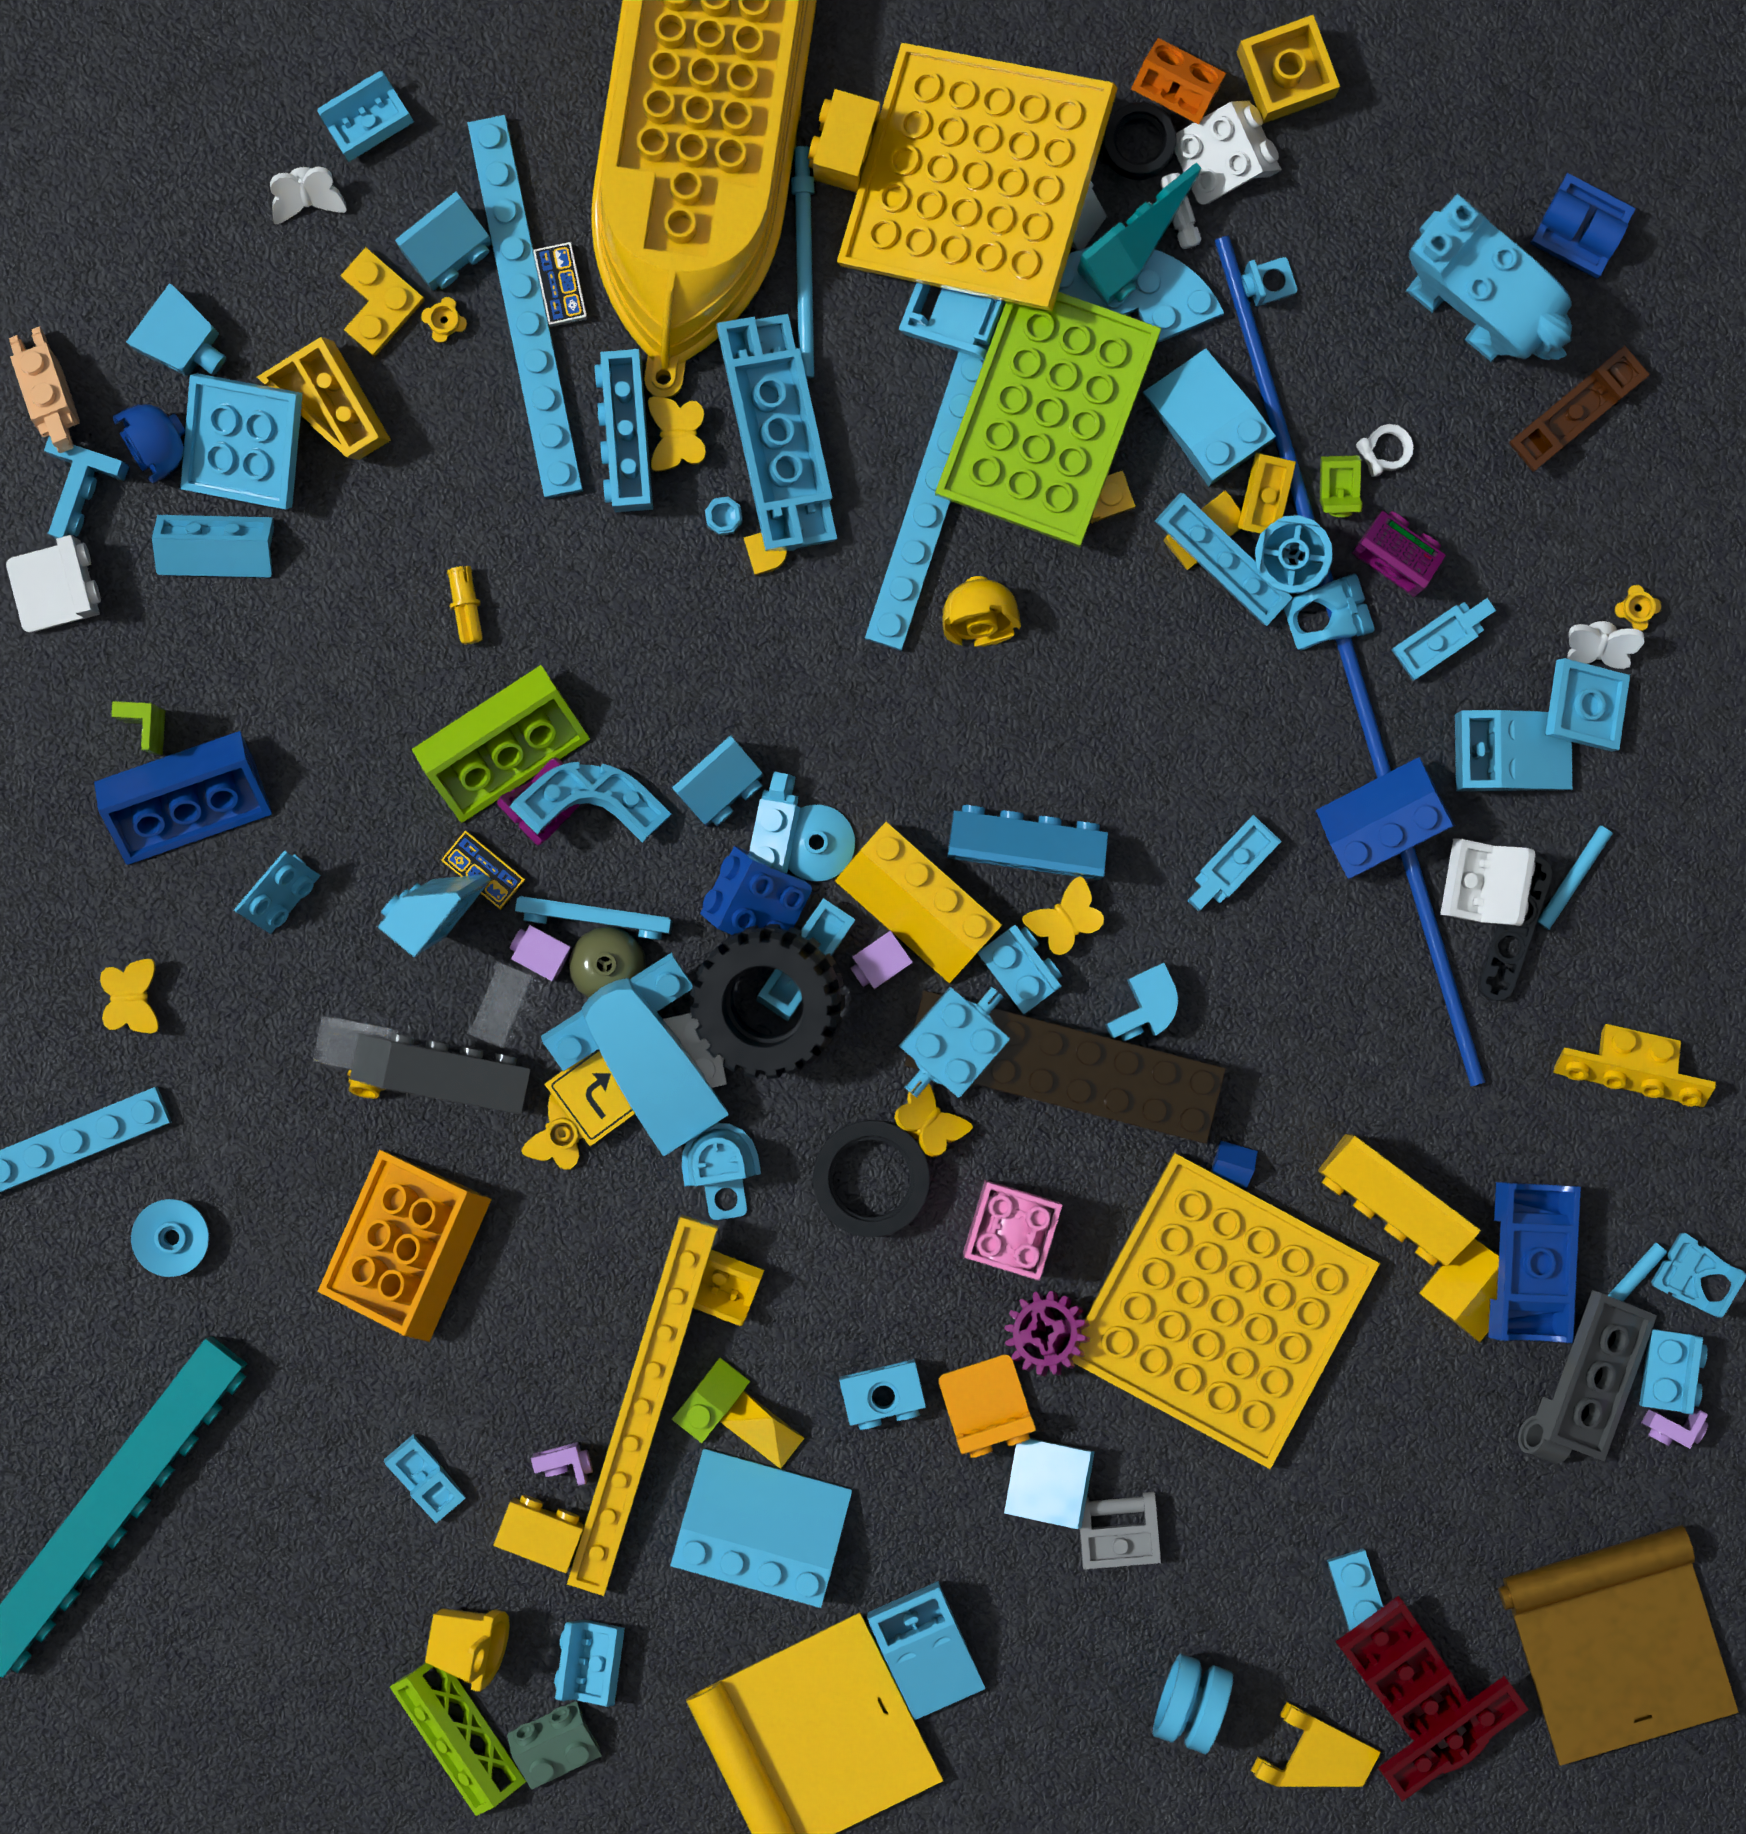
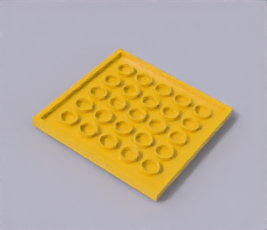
(977, 175)
(1223, 1310)

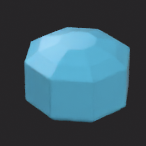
(723, 516)

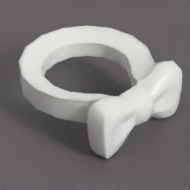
(1375, 466)

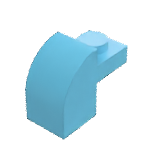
(1157, 1003)

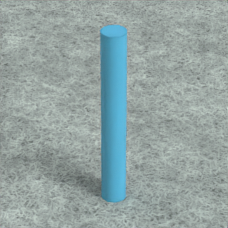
(1574, 877)
(1638, 1272)

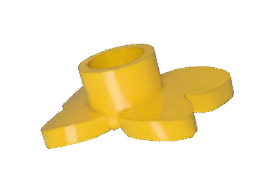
(677, 433)
(1067, 918)
(129, 997)
(929, 1124)
(557, 1140)

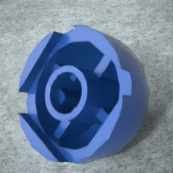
(152, 438)

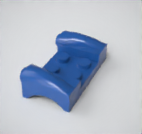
(1536, 1262)

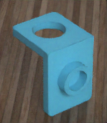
(1254, 286)

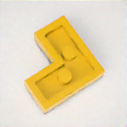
(388, 297)

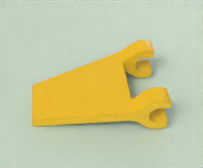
(1321, 1757)

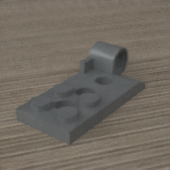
(1558, 1422)

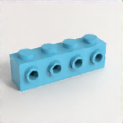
(626, 430)

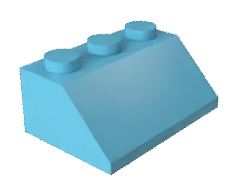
(430, 911)

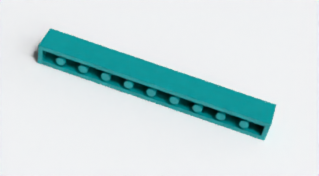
(115, 1497)

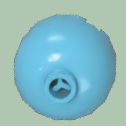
(1291, 535)

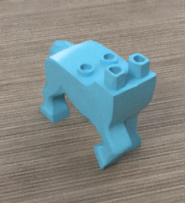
(1491, 283)

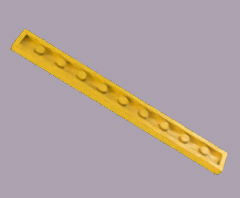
(642, 1405)

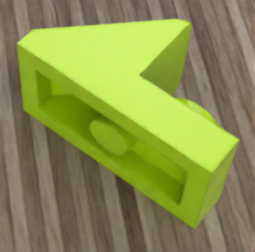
(711, 1400)

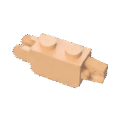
(45, 389)

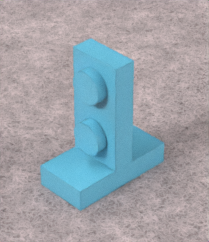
(79, 485)

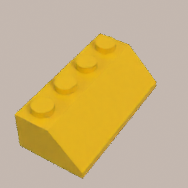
(917, 902)
(1397, 1200)

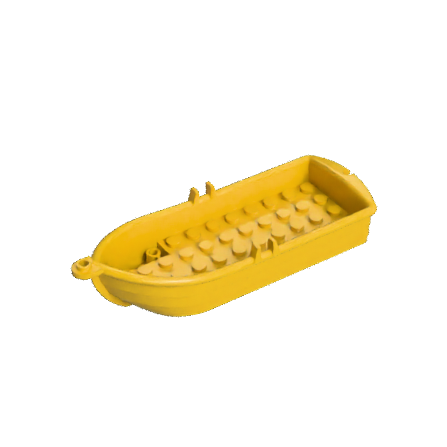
(695, 166)

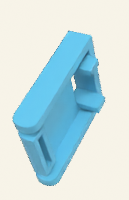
(956, 321)

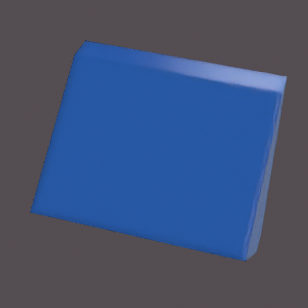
(1234, 1163)

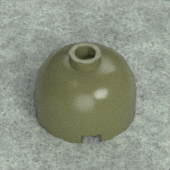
(622, 949)

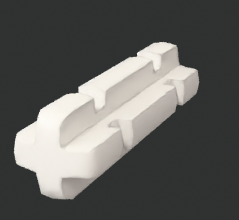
(1184, 219)

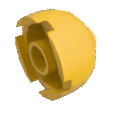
(981, 612)

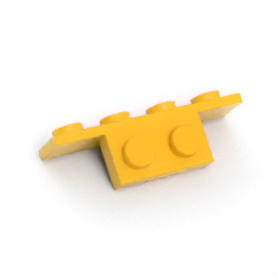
(1637, 1064)

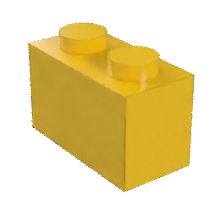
(540, 1533)

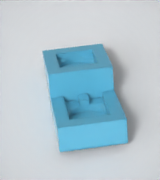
(424, 1478)

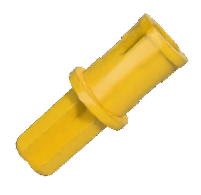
(465, 604)

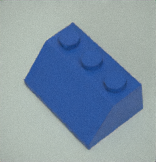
(1384, 818)

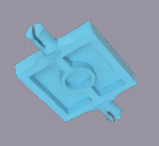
(954, 1042)

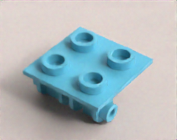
(277, 892)

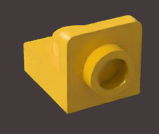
(1114, 498)

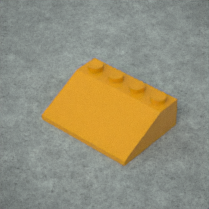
(404, 1246)

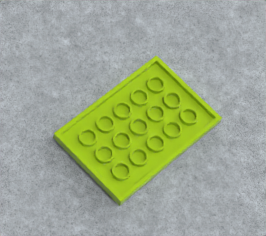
(1048, 415)

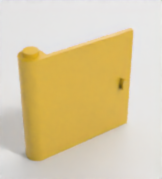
(809, 1737)

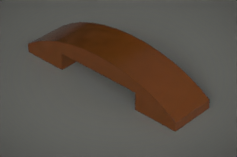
(1579, 408)

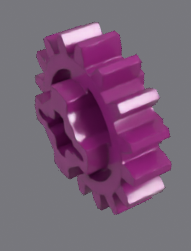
(1052, 1348)

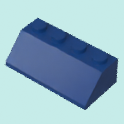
(182, 798)

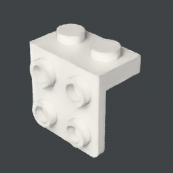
(1228, 149)
(53, 585)
(1488, 883)

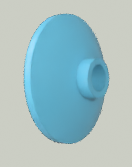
(837, 847)
(150, 1240)

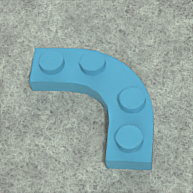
(595, 785)

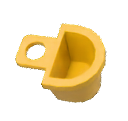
(468, 1644)

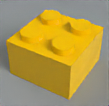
(1288, 68)
(845, 140)

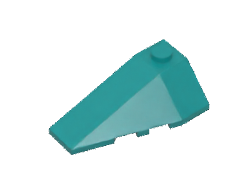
(1123, 251)

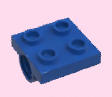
(1583, 226)

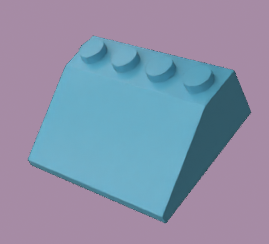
(761, 1527)

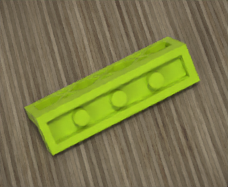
(450, 1745)

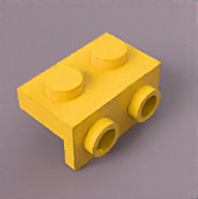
(727, 1288)

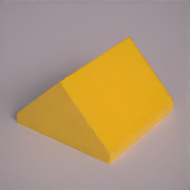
(1465, 1288)

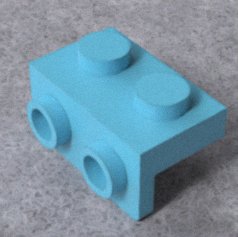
(365, 115)
(589, 1662)

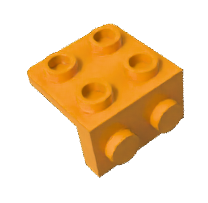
(986, 1405)

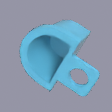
(720, 1160)

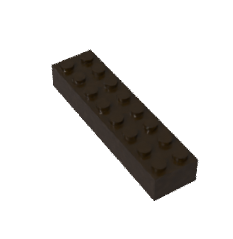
(1099, 1075)

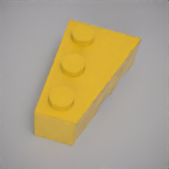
(330, 398)

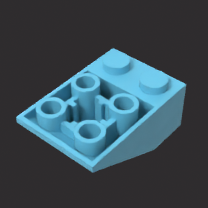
(1509, 752)
(925, 1650)

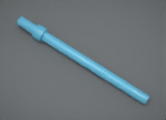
(803, 187)

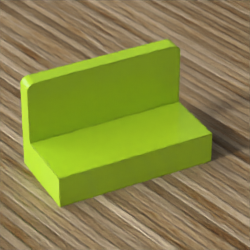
(149, 716)

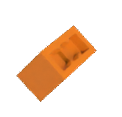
(1178, 81)

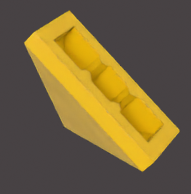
(762, 1429)

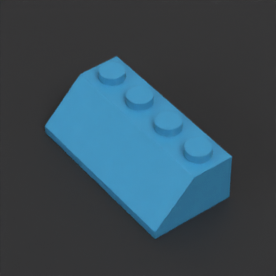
(1028, 844)

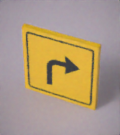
(591, 1097)

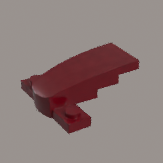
(1424, 1698)

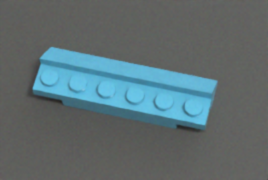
(778, 432)

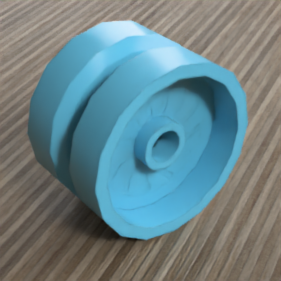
(1193, 1704)

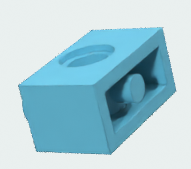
(858, 1391)

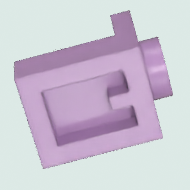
(556, 1460)

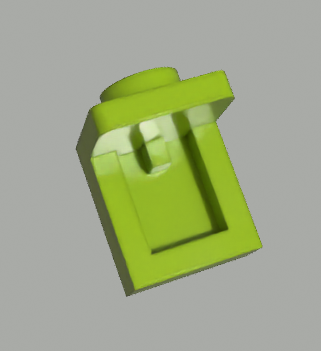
(1340, 485)

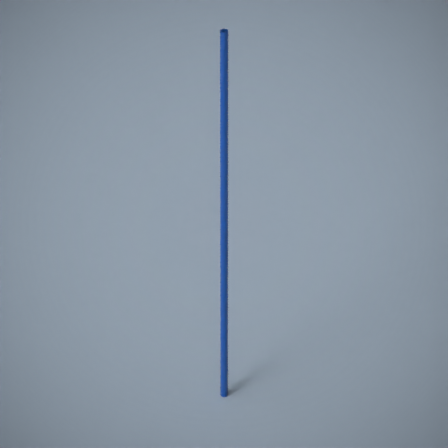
(1350, 663)

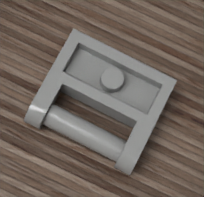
(1122, 1543)

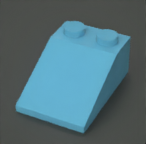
(1209, 416)

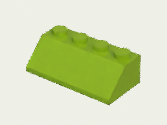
(500, 744)

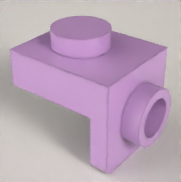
(1666, 1430)

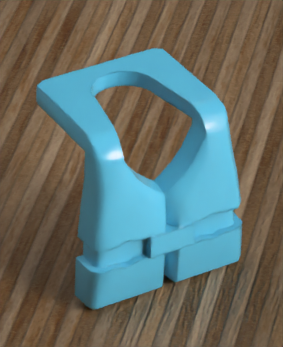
(1348, 617)
(1684, 1271)

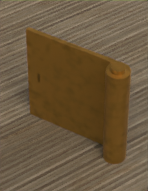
(1619, 1642)

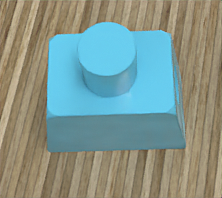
(177, 335)

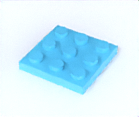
(241, 441)

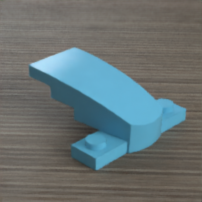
(643, 1053)

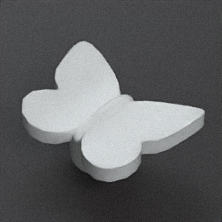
(304, 188)
(1604, 643)

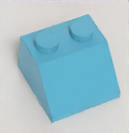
(444, 242)
(719, 782)

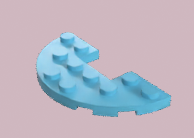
(1165, 294)

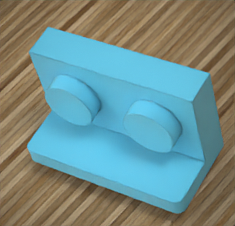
(1020, 968)
(1673, 1371)

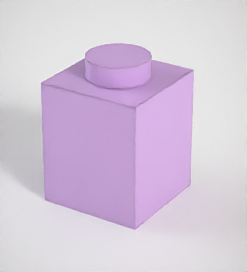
(540, 952)
(880, 961)

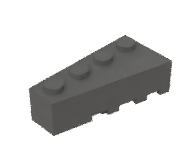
(439, 1073)

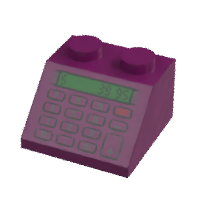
(1399, 552)

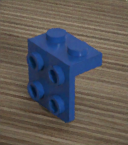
(753, 895)

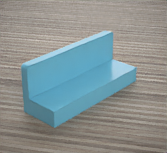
(213, 545)

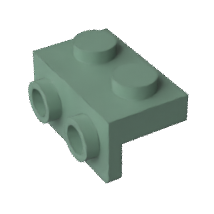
(553, 1745)

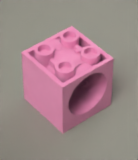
(1012, 1230)

